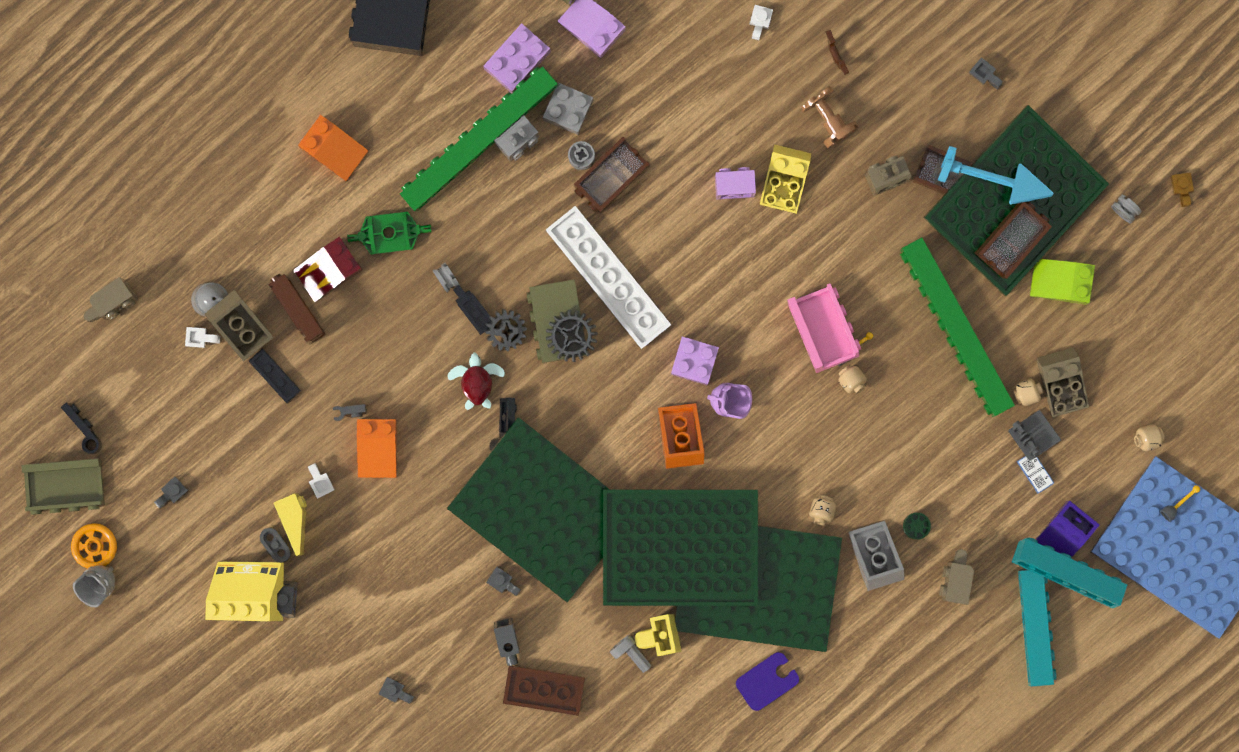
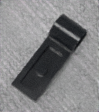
(507, 417)
(84, 425)

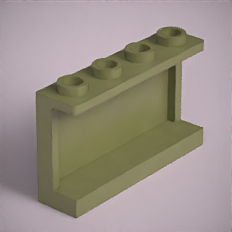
(548, 302)
(63, 486)

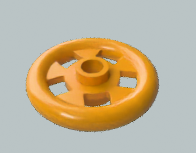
(88, 530)

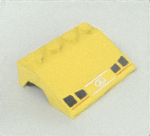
(245, 591)

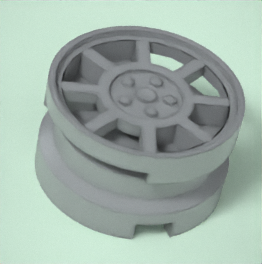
(581, 155)
(1126, 209)
(446, 277)

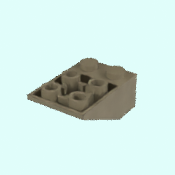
(1063, 382)

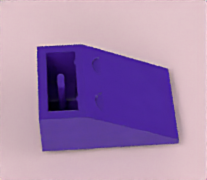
(1068, 530)

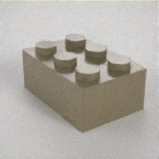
(238, 325)

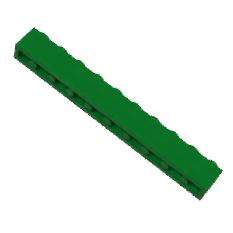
(479, 139)
(957, 327)

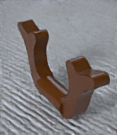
(835, 54)

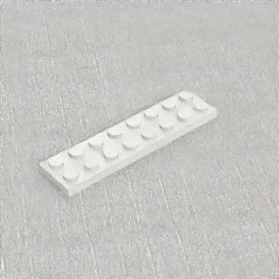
(608, 277)

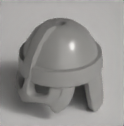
(203, 294)
(95, 585)

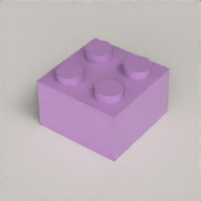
(735, 183)
(694, 360)

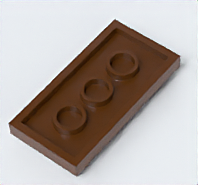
(543, 690)

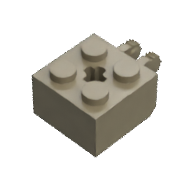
(887, 176)
(110, 301)
(957, 579)

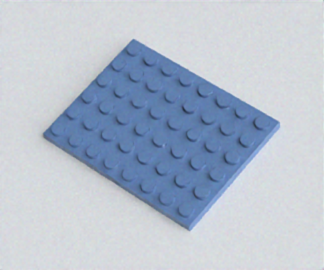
(1181, 561)

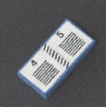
(1035, 473)

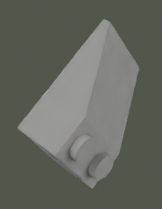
(876, 555)

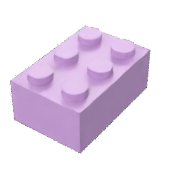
(517, 58)

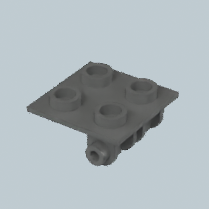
(1034, 435)

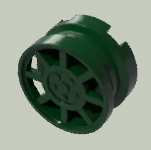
(916, 526)

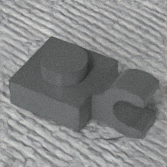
(984, 72)
(354, 411)
(172, 491)
(501, 580)
(393, 690)

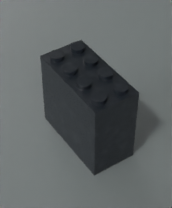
(390, 25)

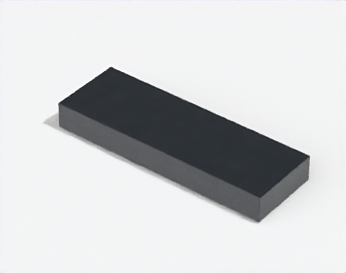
(274, 375)

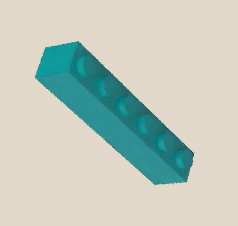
(1069, 573)
(1036, 629)

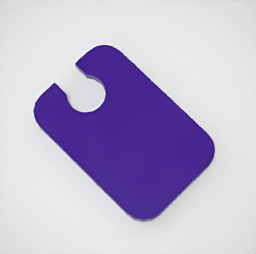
(762, 685)

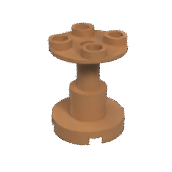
(833, 123)

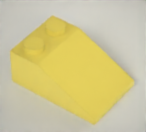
(293, 517)

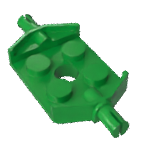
(404, 237)

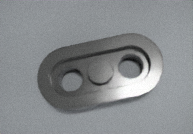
(275, 545)

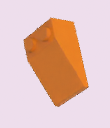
(333, 148)
(681, 436)
(377, 448)

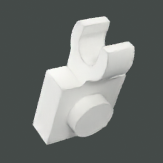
(760, 19)
(198, 337)
(321, 483)

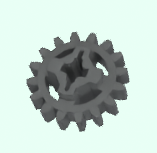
(497, 330)

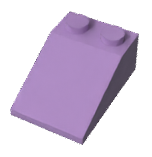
(592, 25)

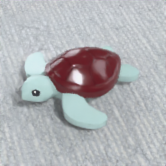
(476, 381)

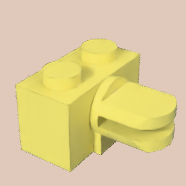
(662, 636)

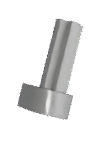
(627, 645)

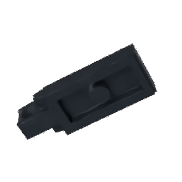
(472, 309)

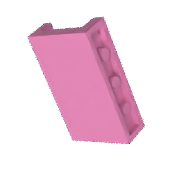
(824, 328)

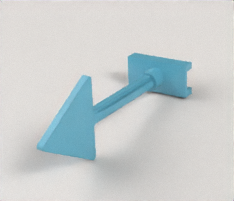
(1024, 186)

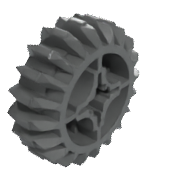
(556, 327)

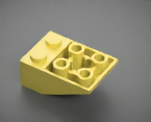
(785, 178)

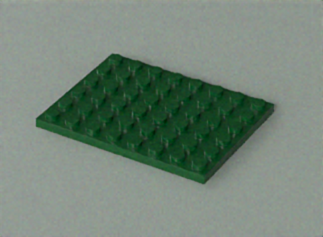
(977, 206)
(536, 509)
(680, 547)
(793, 595)

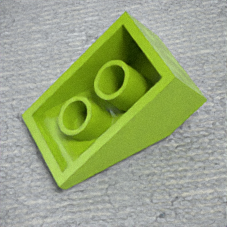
(1062, 281)

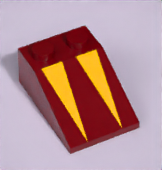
(327, 269)

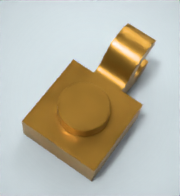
(1183, 185)

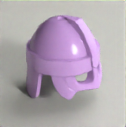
(731, 400)

